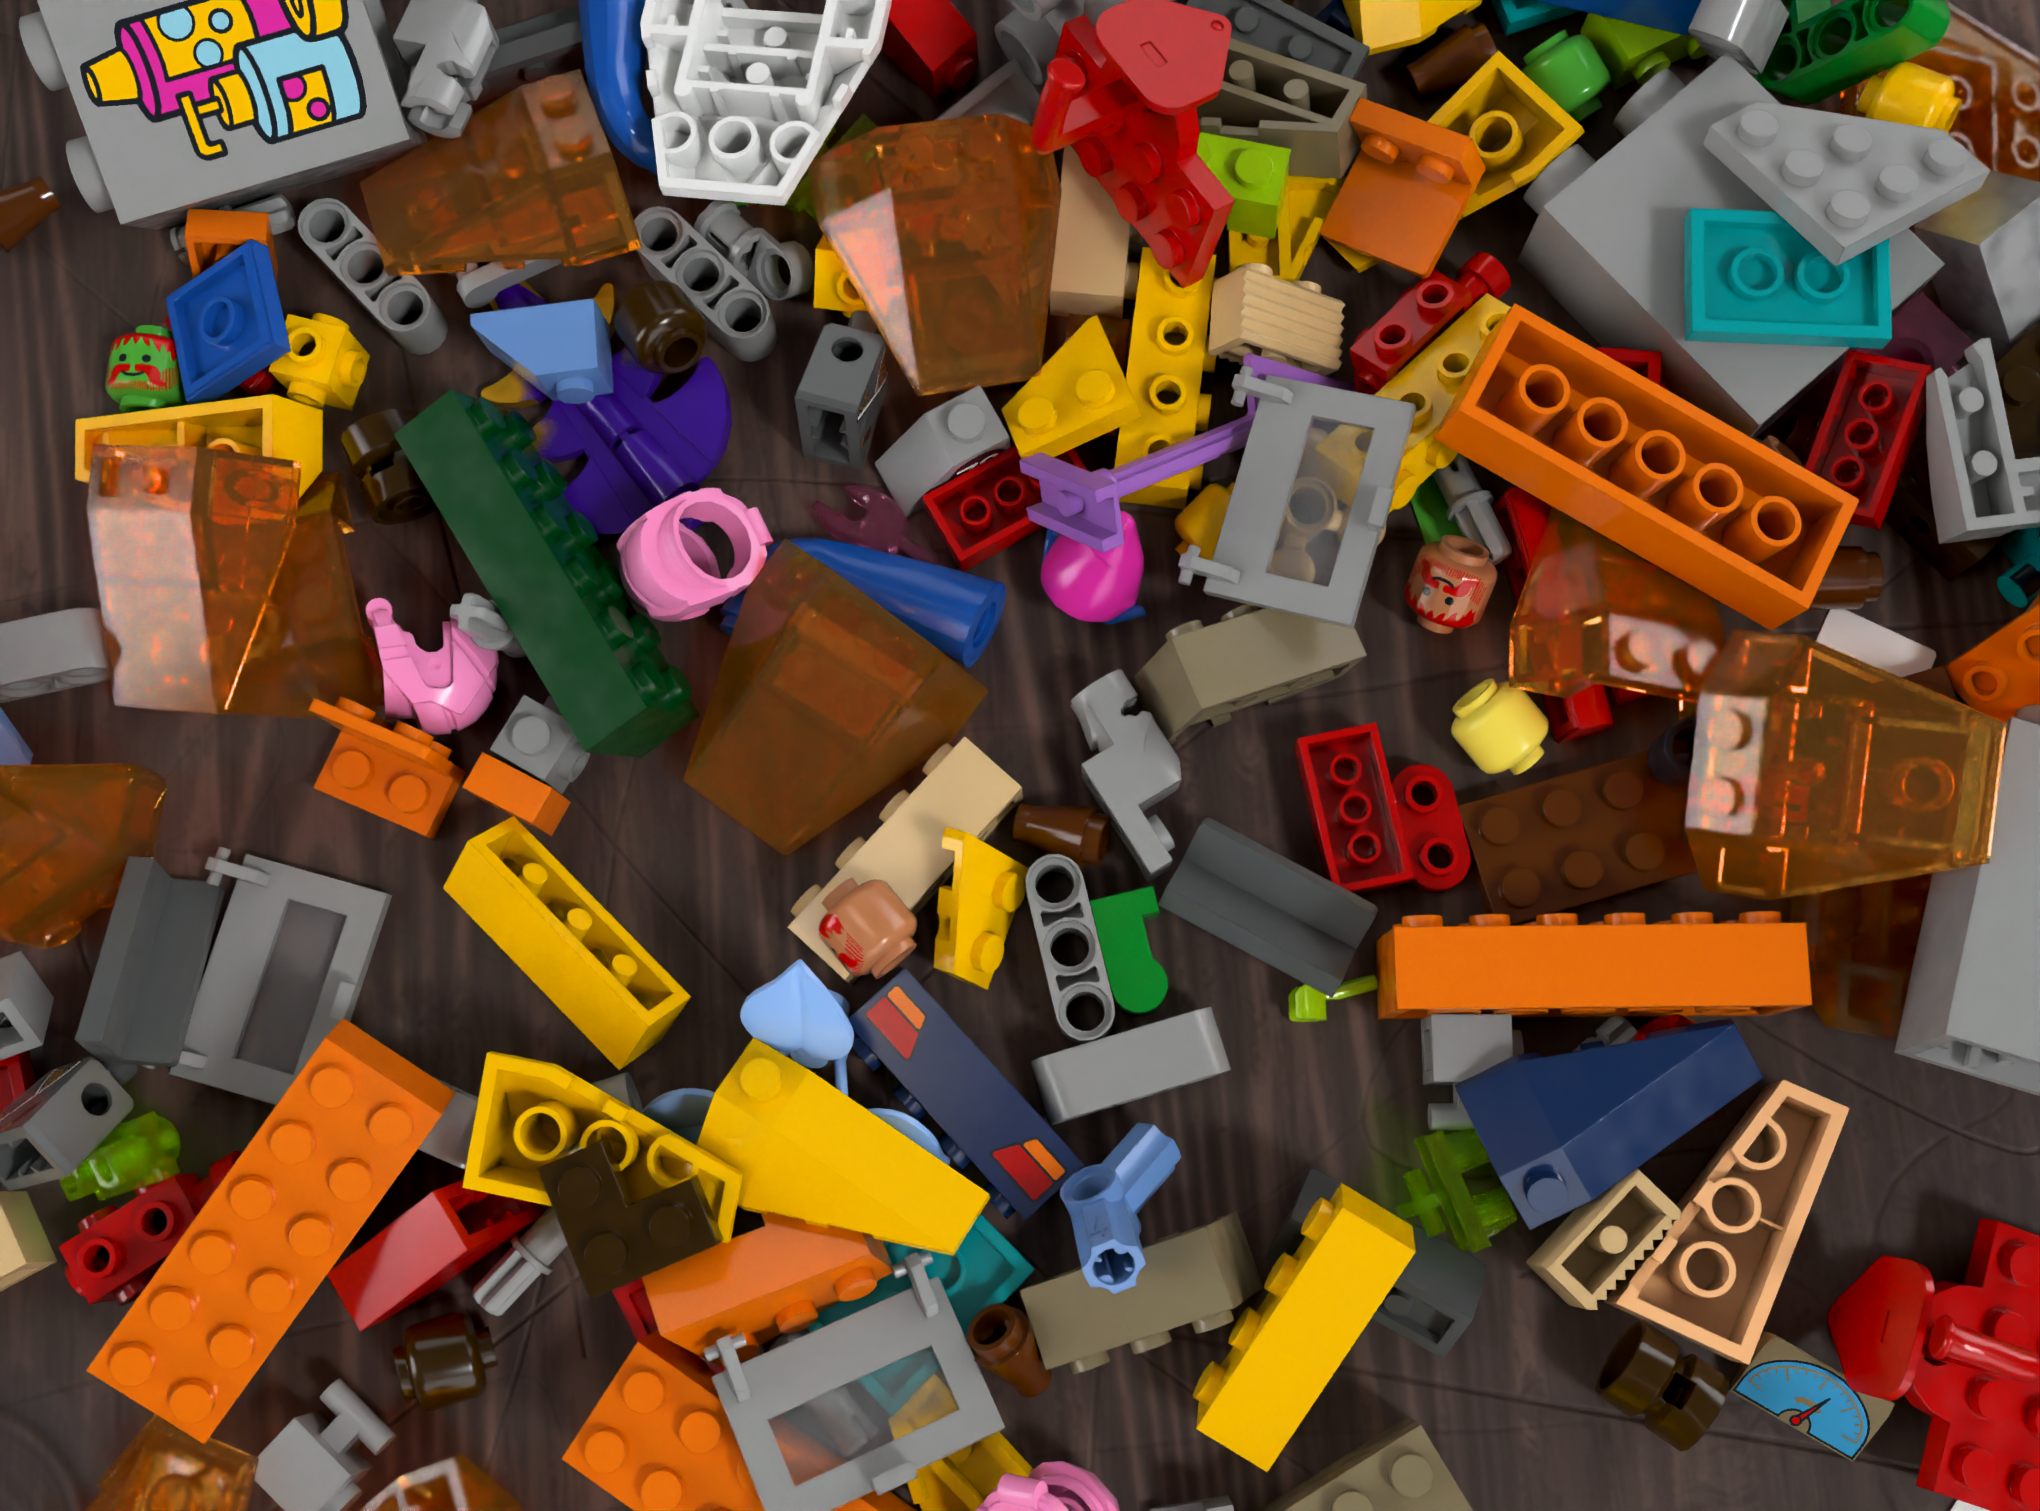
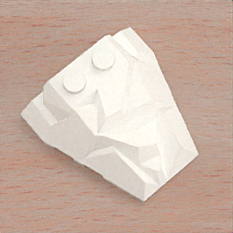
(751, 91)

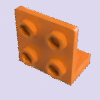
(1403, 189)
(2003, 668)
(387, 768)

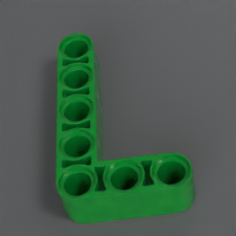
(1845, 44)

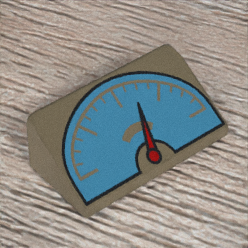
(1809, 1396)

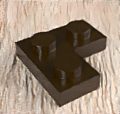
(611, 1233)

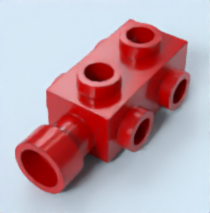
(1420, 318)
(132, 1239)

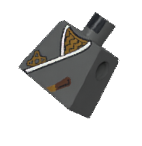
(843, 392)
(62, 1120)

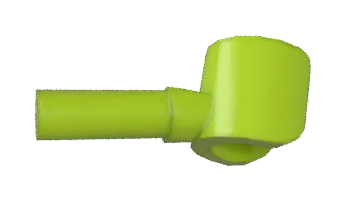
(1310, 1004)

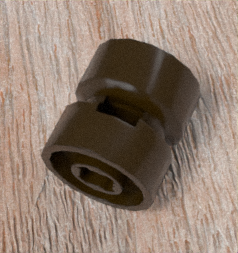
(389, 480)
(1642, 1371)

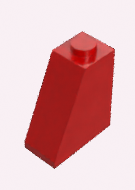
(931, 44)
(427, 1250)

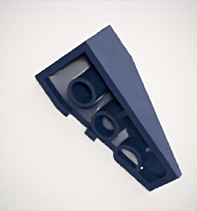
(1591, 1116)

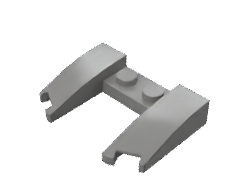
(1971, 457)

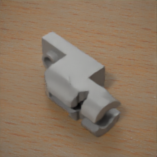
(448, 56)
(1130, 771)

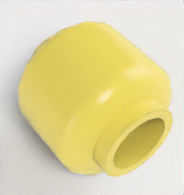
(1499, 727)

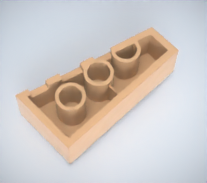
(1737, 1226)

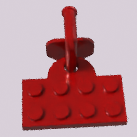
(1130, 113)
(1979, 1367)

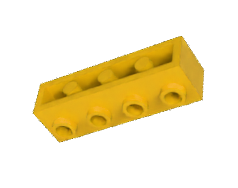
(1166, 374)
(1431, 385)
(565, 941)
(1303, 1326)

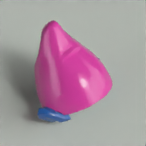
(1095, 583)

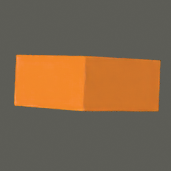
(217, 233)
(516, 794)

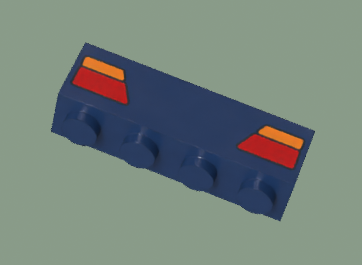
(964, 1094)

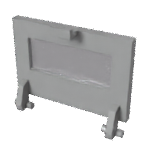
(1306, 499)
(277, 974)
(857, 1399)

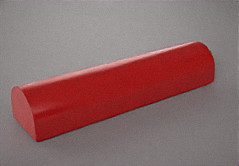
(1523, 522)

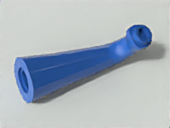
(615, 75)
(937, 602)

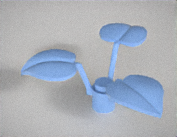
(795, 1018)

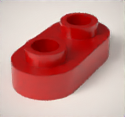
(1432, 827)

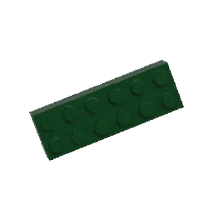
(548, 575)

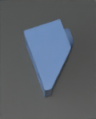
(553, 347)

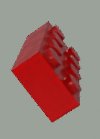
(1870, 430)
(987, 507)
(1353, 809)

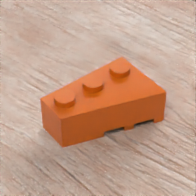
(763, 1283)

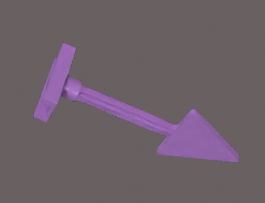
(1087, 503)

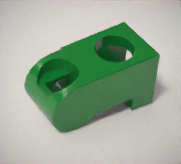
(1133, 975)

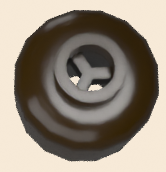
(661, 327)
(444, 1361)

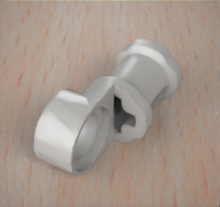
(759, 261)

